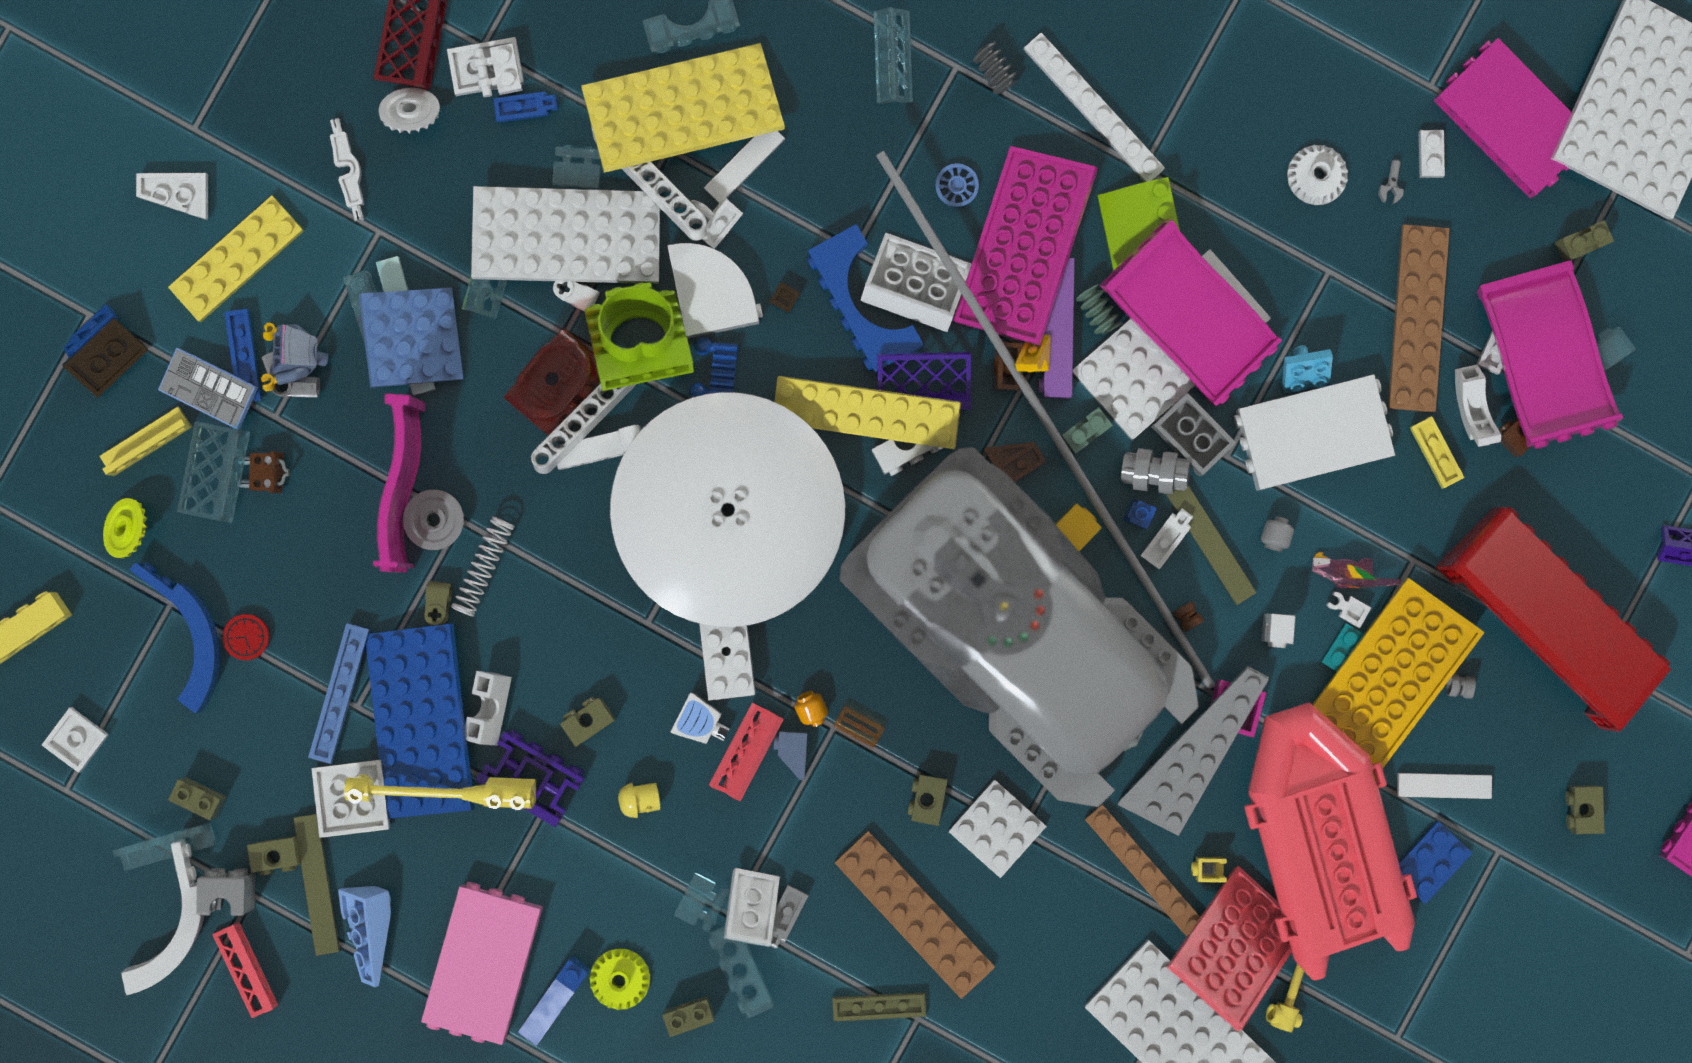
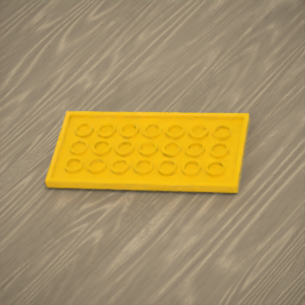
(1397, 670)

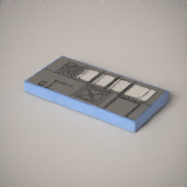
(208, 388)

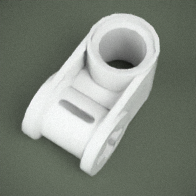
(579, 294)

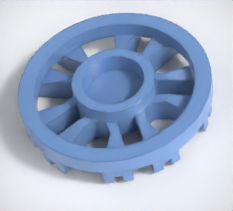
(957, 185)

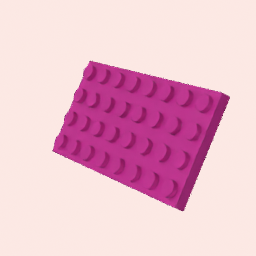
(1027, 243)

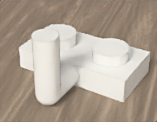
(718, 221)

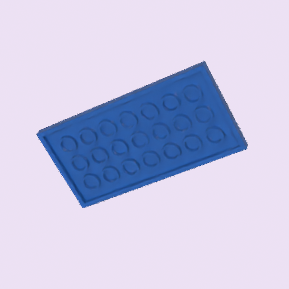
(419, 717)

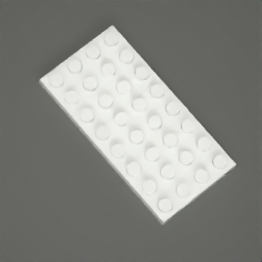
(565, 235)
(1135, 376)
(1164, 1018)

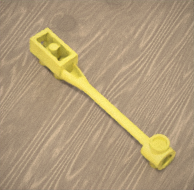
(496, 792)
(1284, 1015)

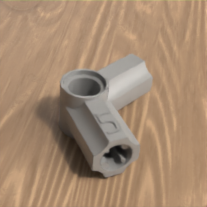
(305, 387)

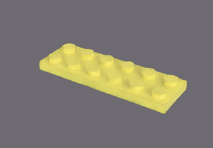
(236, 259)

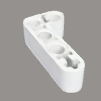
(600, 447)

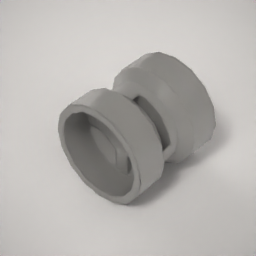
(1461, 686)

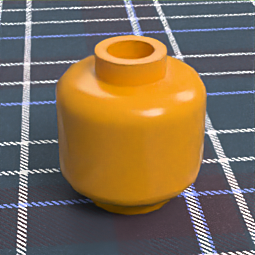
(811, 708)

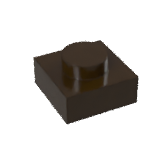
(785, 297)

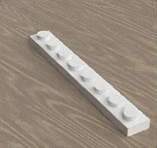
(1093, 108)

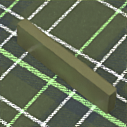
(879, 1006)

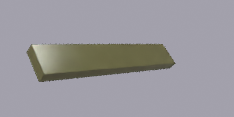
(1213, 546)
(316, 885)

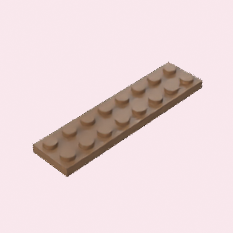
(1418, 318)
(914, 914)

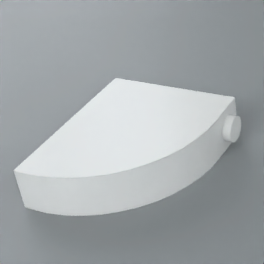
(711, 291)

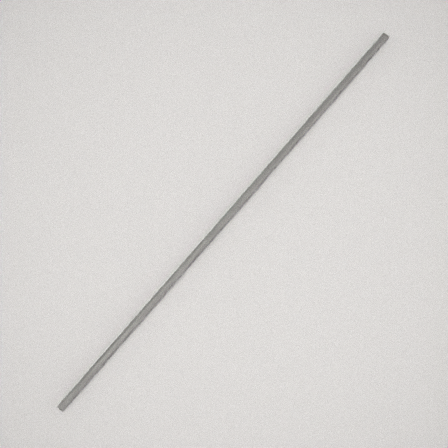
(1045, 419)

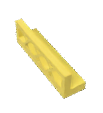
(145, 441)

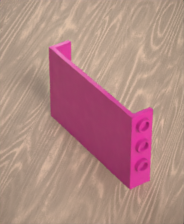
(1508, 115)

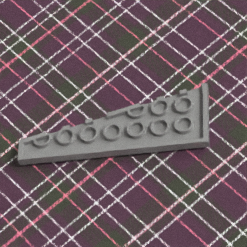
(1181, 775)

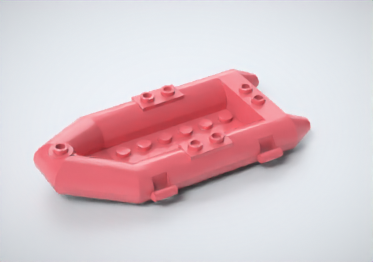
(1326, 840)

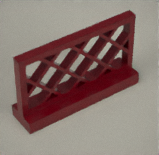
(428, 46)

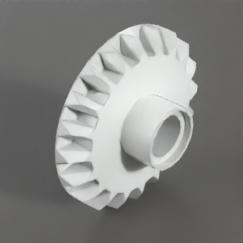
(409, 109)
(1310, 188)

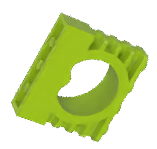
(644, 362)

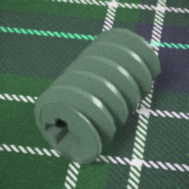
(1098, 310)

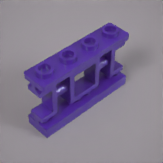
(541, 761)

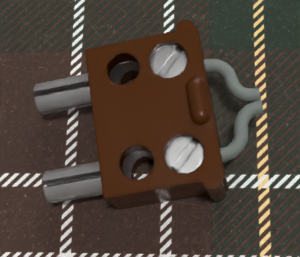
(266, 472)

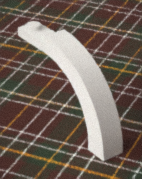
(154, 970)

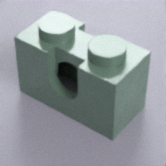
(1081, 435)

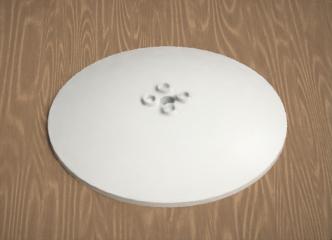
(672, 499)

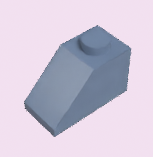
(792, 750)

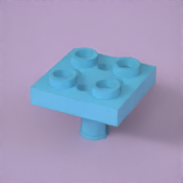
(1306, 370)

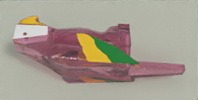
(1349, 573)

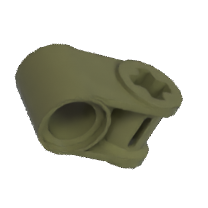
(438, 597)

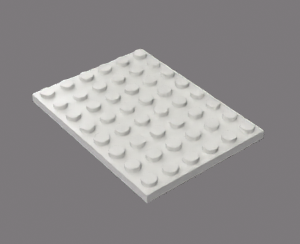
(1636, 110)

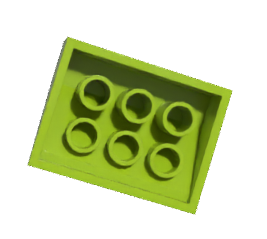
(1134, 214)

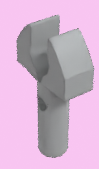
(1392, 184)

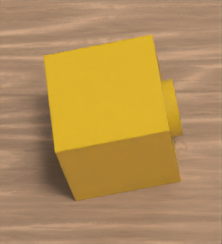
(1078, 526)

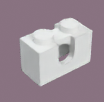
(1278, 630)

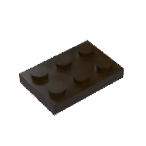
(105, 357)

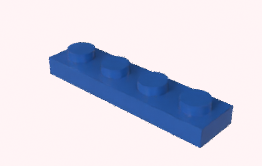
(243, 348)

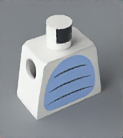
(699, 721)

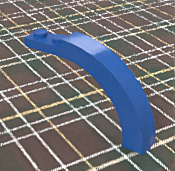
(203, 632)

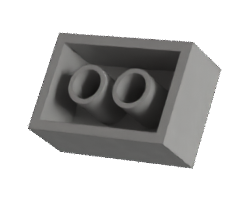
(1193, 434)

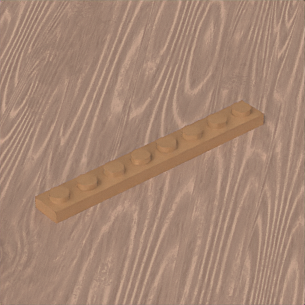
(1143, 869)

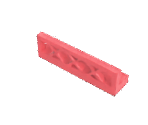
(748, 753)
(250, 968)

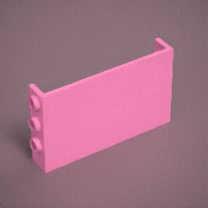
(482, 964)

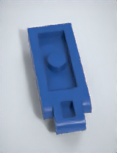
(524, 106)
(89, 329)

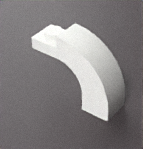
(1473, 406)

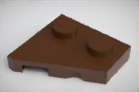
(1015, 459)

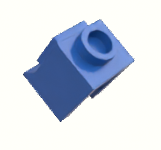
(1139, 514)

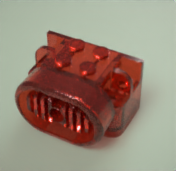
(551, 405)

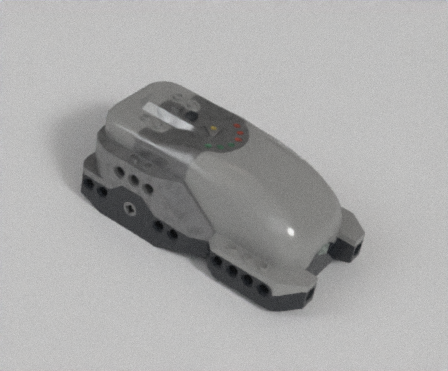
(1018, 625)

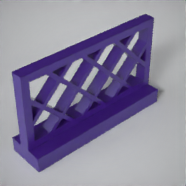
(963, 397)

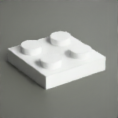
(75, 740)

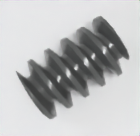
(994, 68)

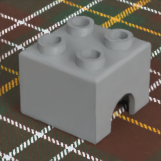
(234, 886)

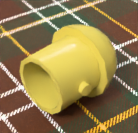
(638, 799)

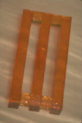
(876, 736)

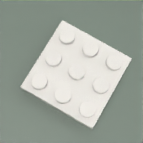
(345, 817)
(997, 828)

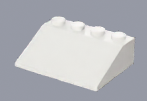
(913, 283)

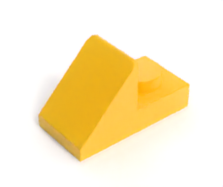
(1034, 357)

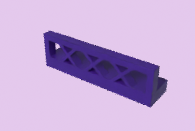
(1674, 550)

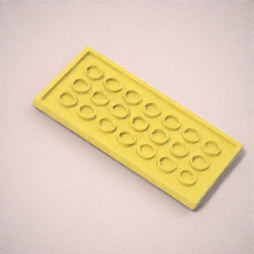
(682, 107)

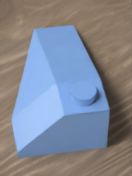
(368, 920)

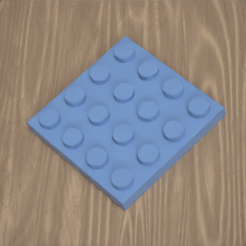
(411, 337)

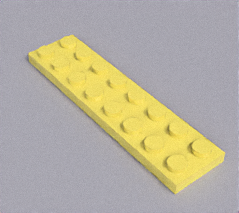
(871, 412)

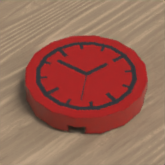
(246, 637)

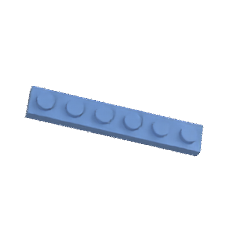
(339, 693)

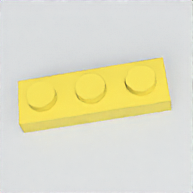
(1436, 452)

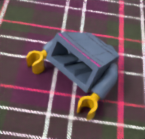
(293, 354)

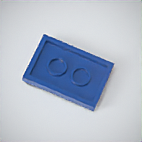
(1433, 860)

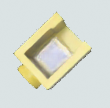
(1209, 869)

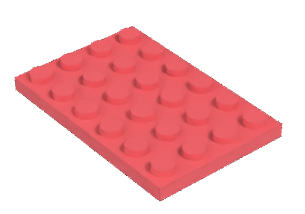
(1233, 949)

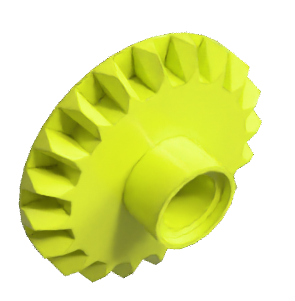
(124, 528)
(623, 963)

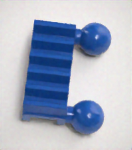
(722, 367)

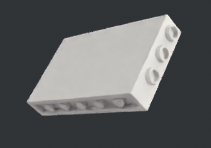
(1315, 432)

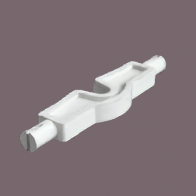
(348, 182)

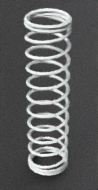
(498, 522)

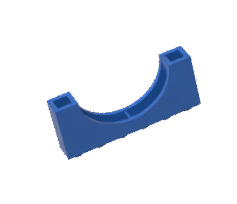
(833, 263)

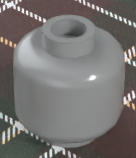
(1277, 534)

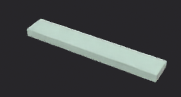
(393, 279)

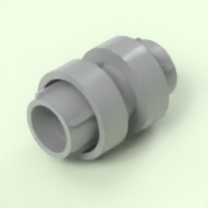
(1145, 470)

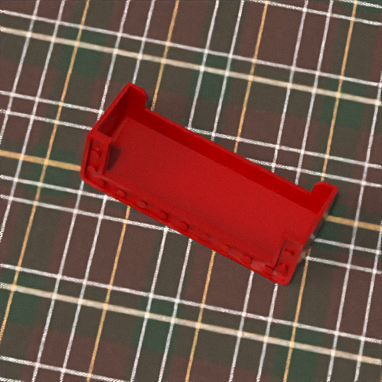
(1557, 616)

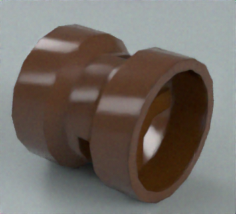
(1188, 616)

